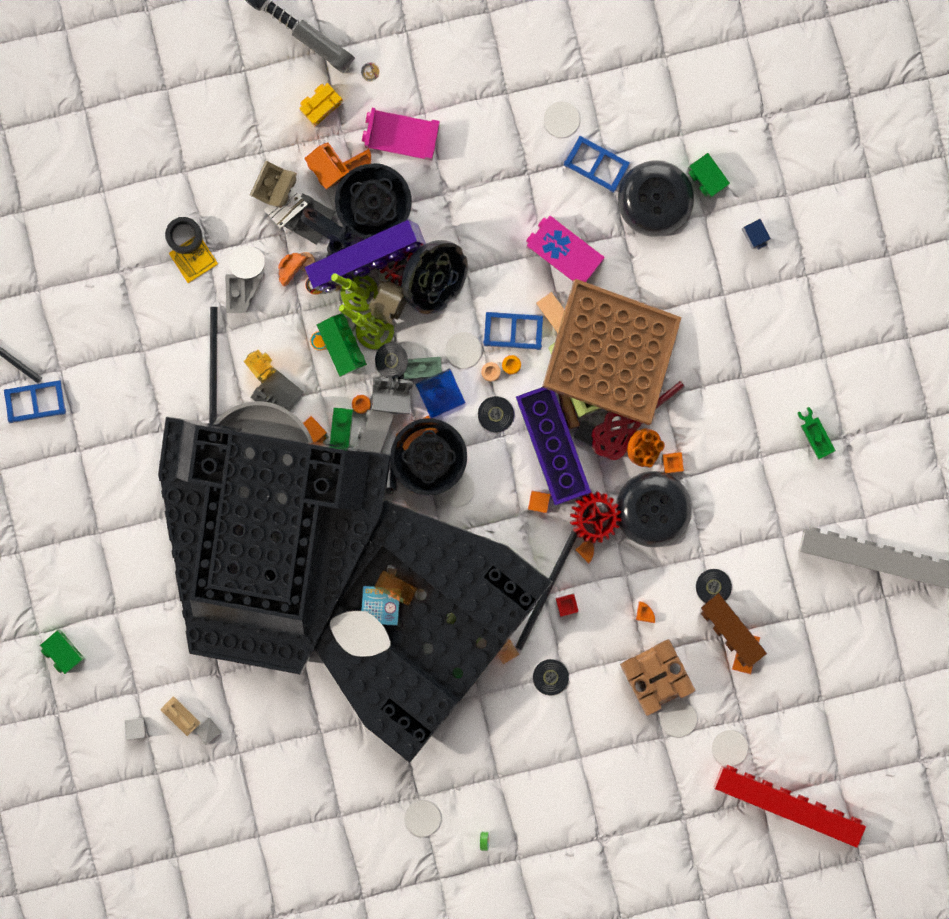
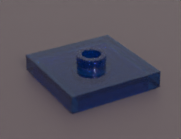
(440, 393)

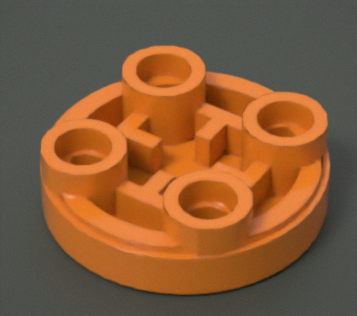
(645, 447)

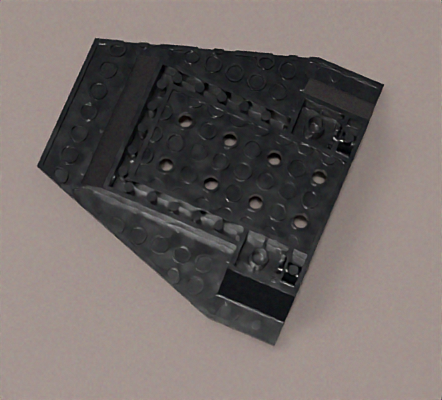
(323, 525)
(484, 583)

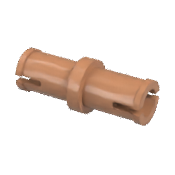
(569, 411)

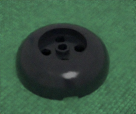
(355, 188)
(640, 214)
(430, 271)
(428, 480)
(654, 532)

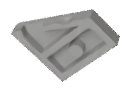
(240, 292)

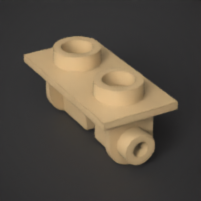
(180, 716)

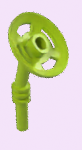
(356, 291)
(370, 327)

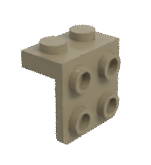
(273, 185)

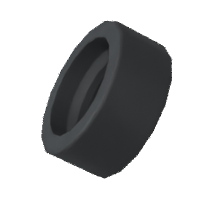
(169, 235)

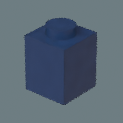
(756, 234)

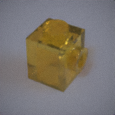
(260, 365)

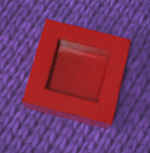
(567, 605)

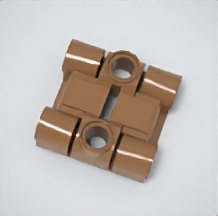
(650, 664)

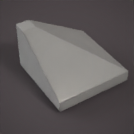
(208, 731)

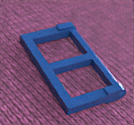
(590, 175)
(514, 317)
(10, 414)

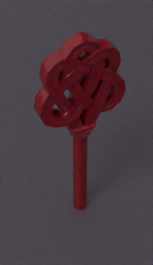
(622, 433)

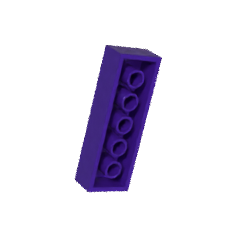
(366, 255)
(553, 445)

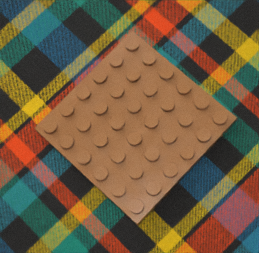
(611, 352)

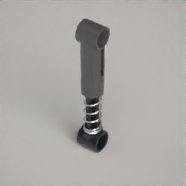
(308, 35)

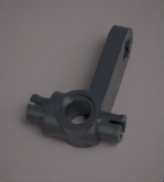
(339, 236)

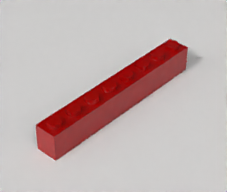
(789, 806)

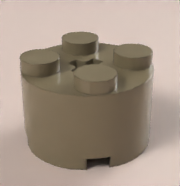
(388, 303)

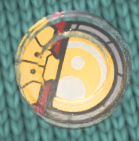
(370, 72)

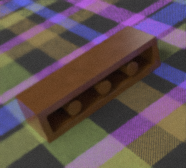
(733, 630)

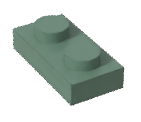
(423, 367)

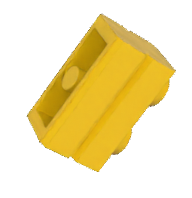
(320, 104)

